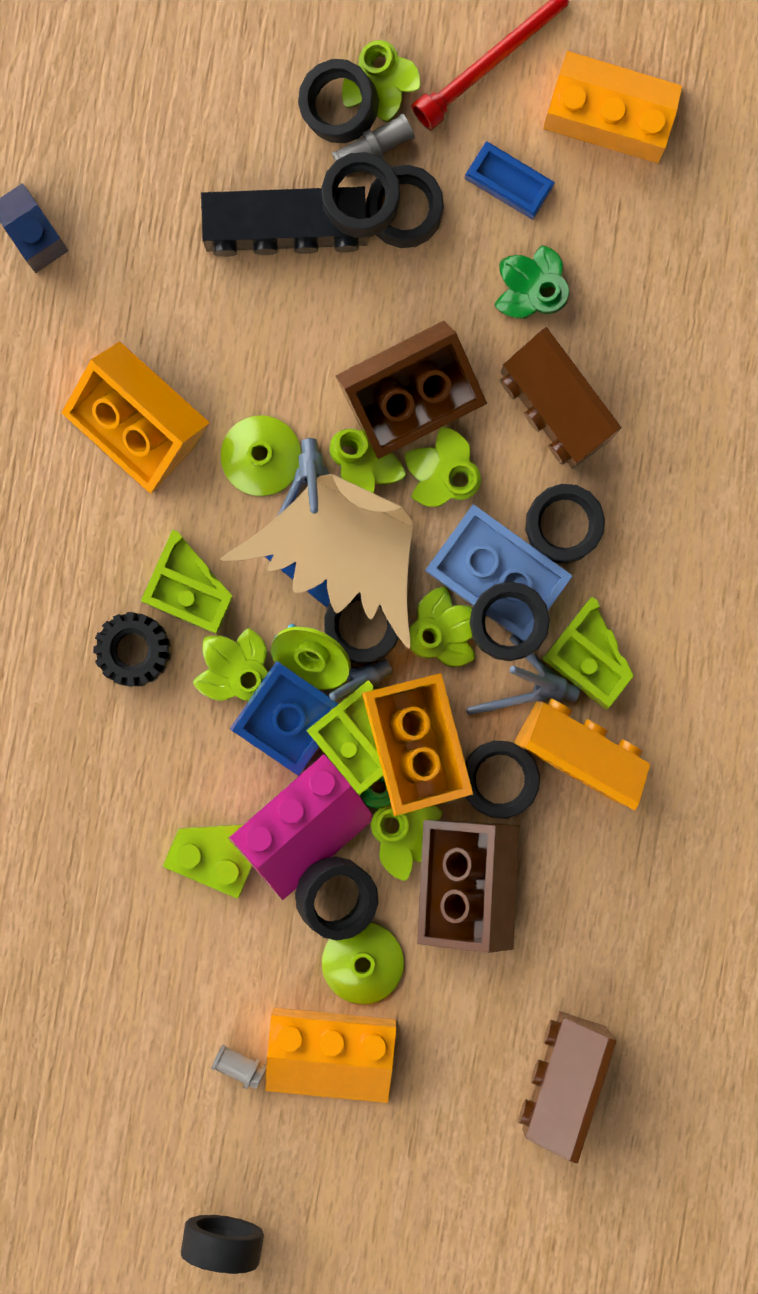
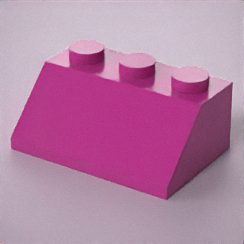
(302, 826)

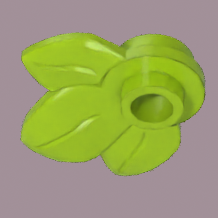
(390, 81)
(363, 467)
(437, 468)
(449, 627)
(229, 663)
(405, 845)

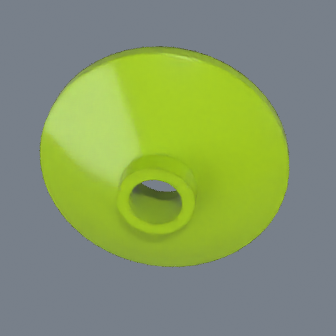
(263, 476)
(312, 656)
(366, 987)

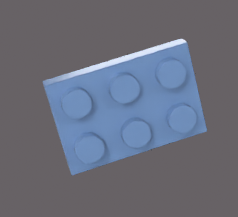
(488, 554)

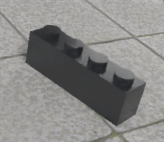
(277, 221)

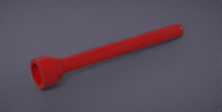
(432, 107)

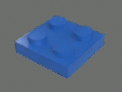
(280, 715)

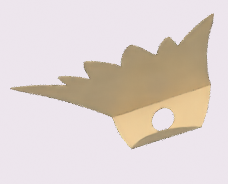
(351, 542)

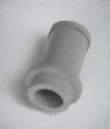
(239, 1067)

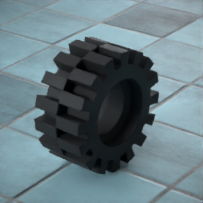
(108, 642)

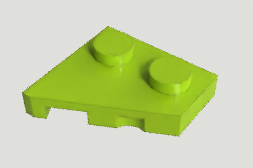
(187, 587)
(590, 656)
(349, 741)
(209, 858)

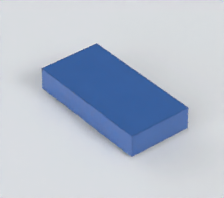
(509, 180)

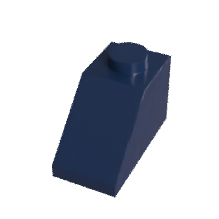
(30, 229)

